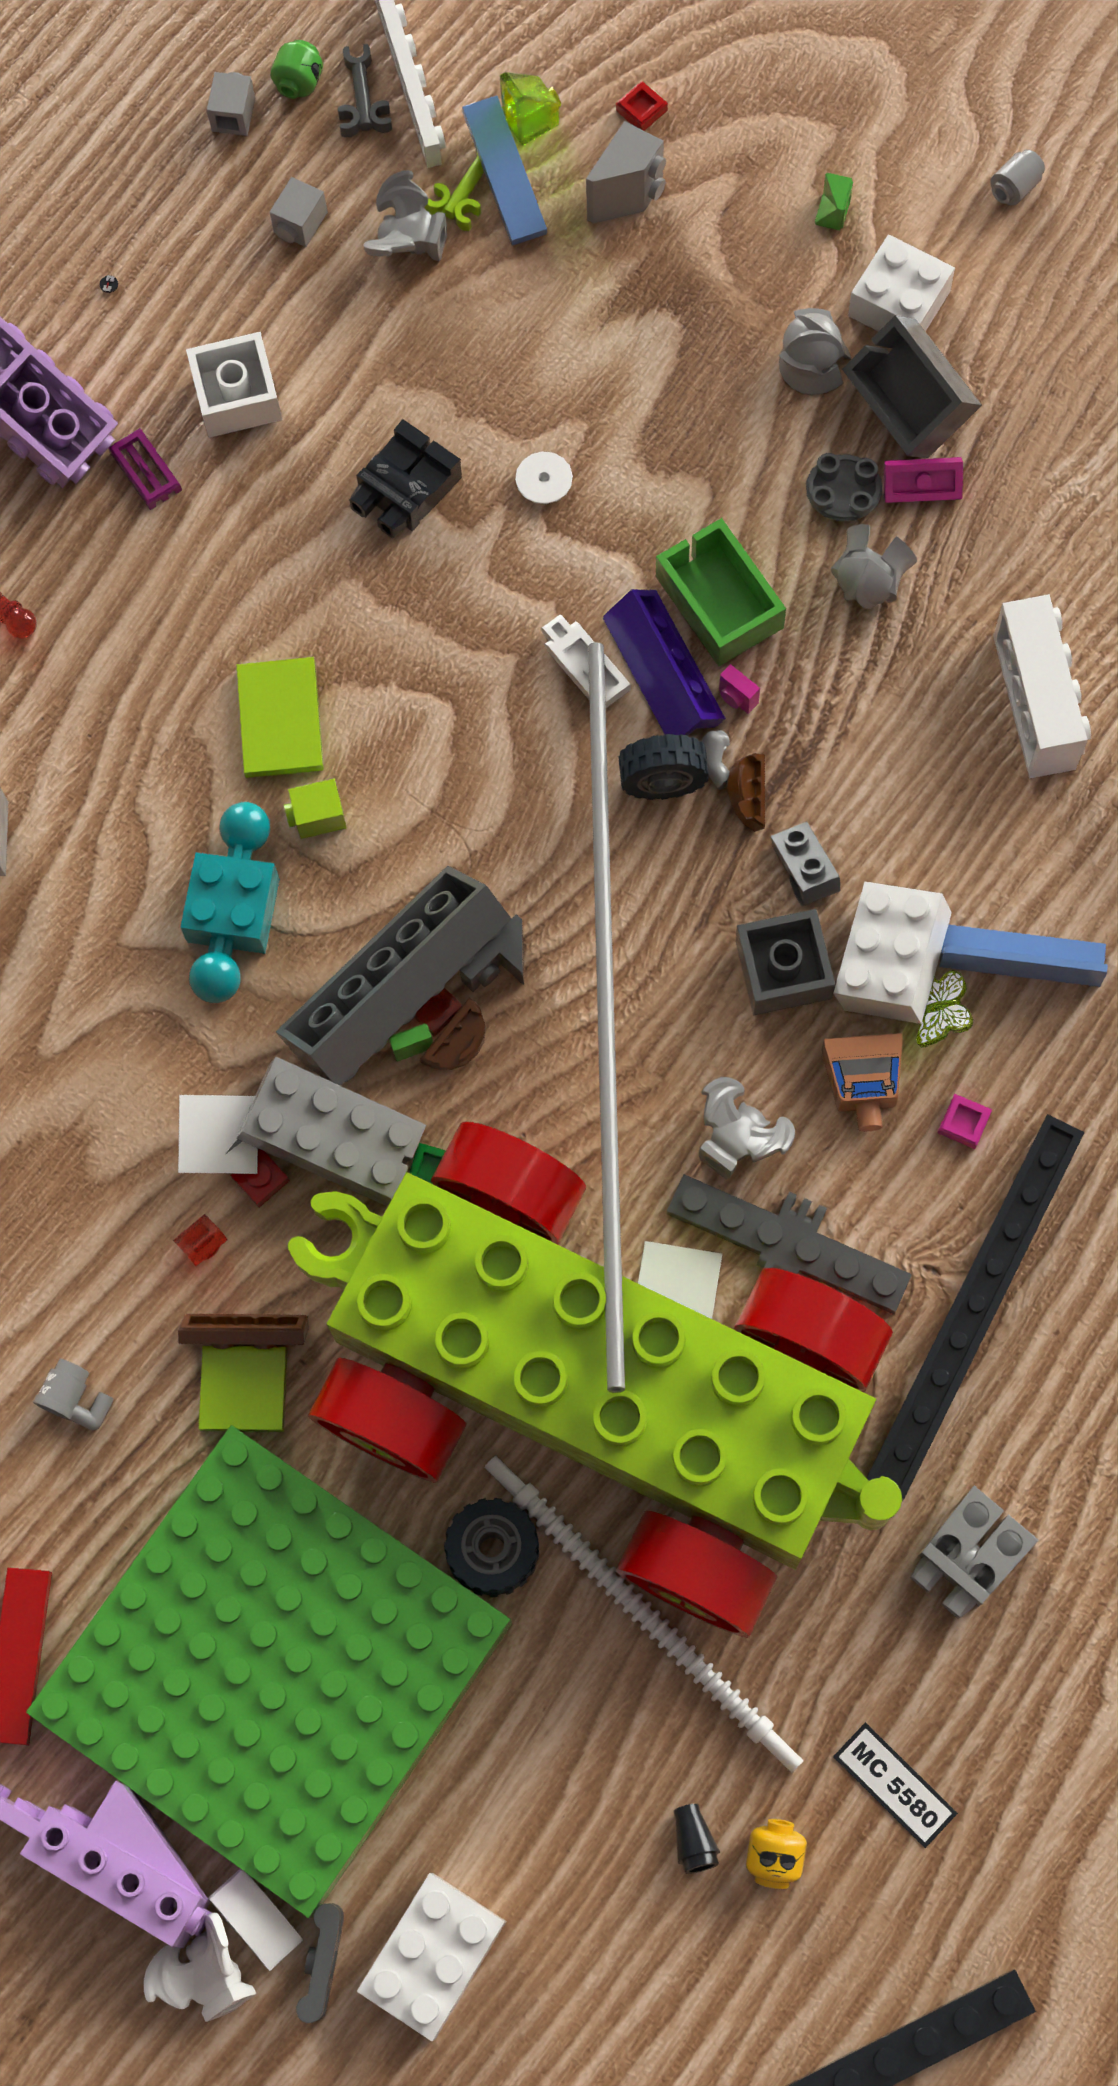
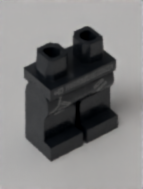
(405, 480)

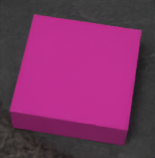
(964, 1121)

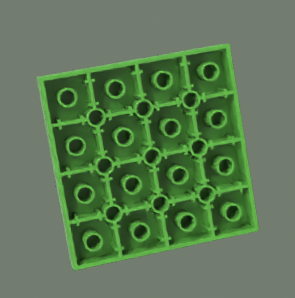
(270, 1670)

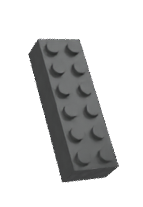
(394, 975)

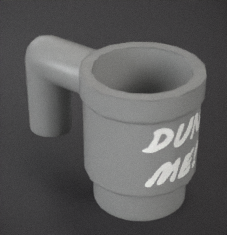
(63, 1392)

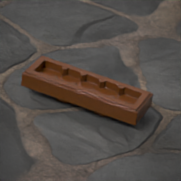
(259, 1330)

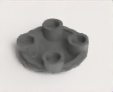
(844, 486)

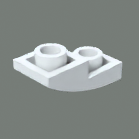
(255, 1919)

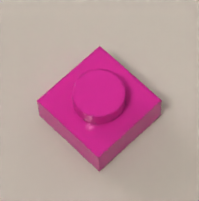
(738, 690)

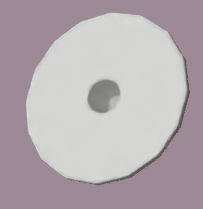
(544, 477)

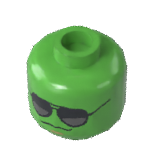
(296, 69)

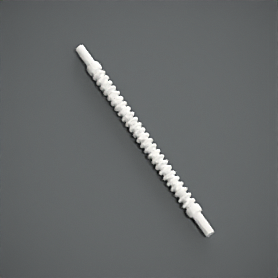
(758, 1727)

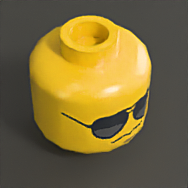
(776, 1854)

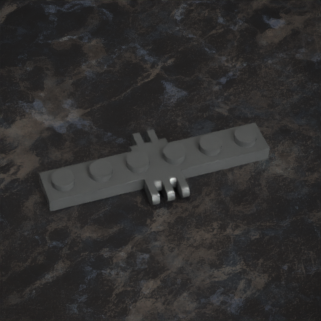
(789, 1242)

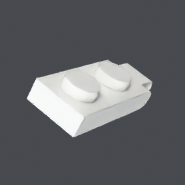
(569, 648)

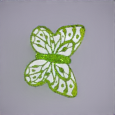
(944, 1010)

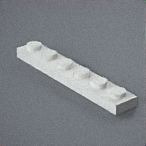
(412, 81)

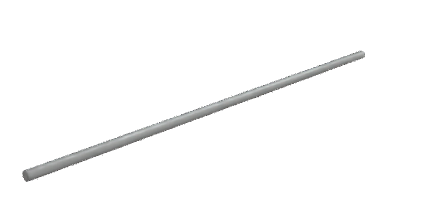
(606, 1025)

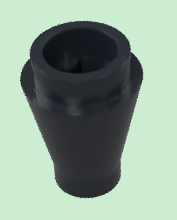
(694, 1840)

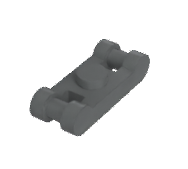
(321, 1963)

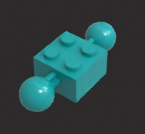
(230, 903)

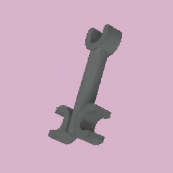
(364, 116)

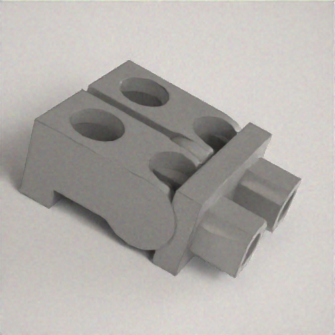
(959, 1559)

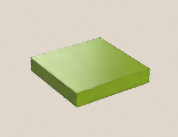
(243, 1389)

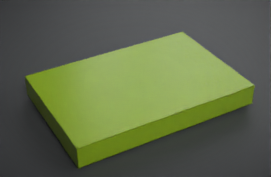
(279, 717)

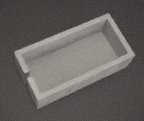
(331, 1131)

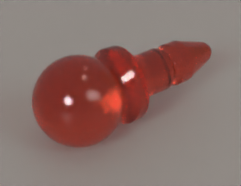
(19, 621)

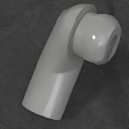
(715, 745)

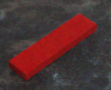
(21, 1649)

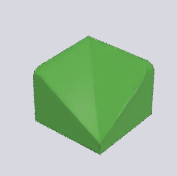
(834, 201)

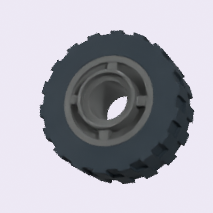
(663, 767)
(485, 1521)

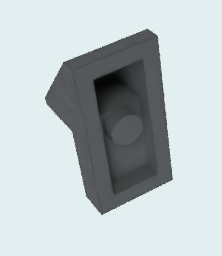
(504, 950)

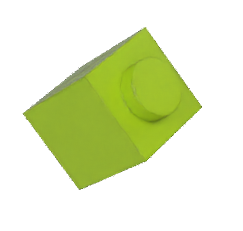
(315, 809)

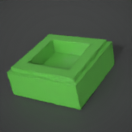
(411, 1042)

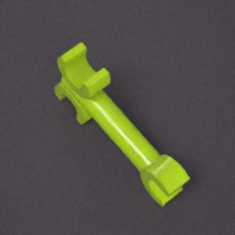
(458, 203)

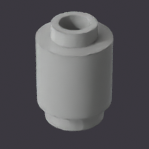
(1017, 177)

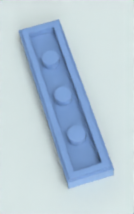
(504, 170)

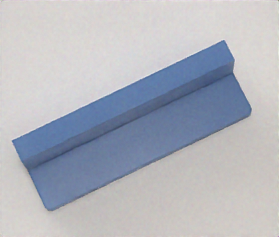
(1024, 955)

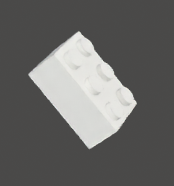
(892, 952)
(431, 1956)

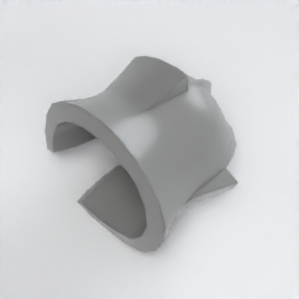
(809, 346)
(868, 575)

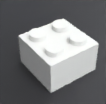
(901, 284)
(234, 384)

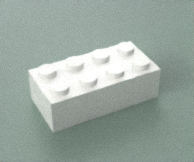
(1041, 686)

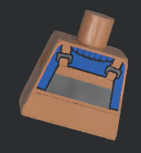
(864, 1075)

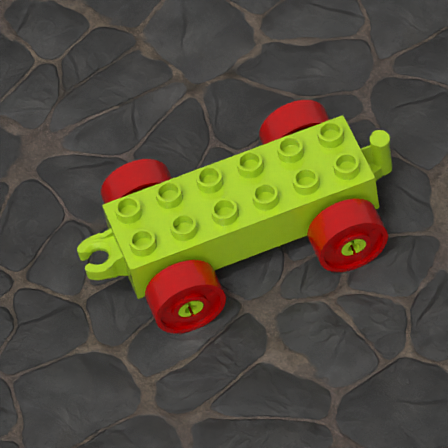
(714, 1421)

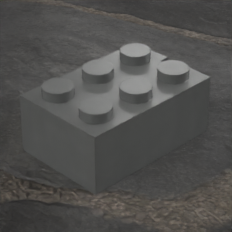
(912, 387)

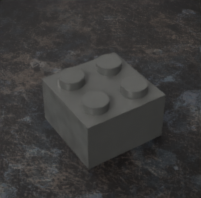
(785, 962)

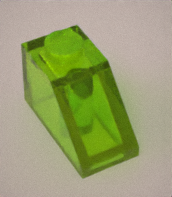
(528, 105)

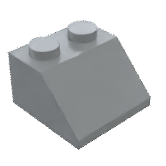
(626, 175)

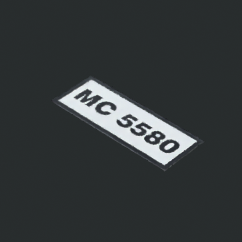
(895, 1785)

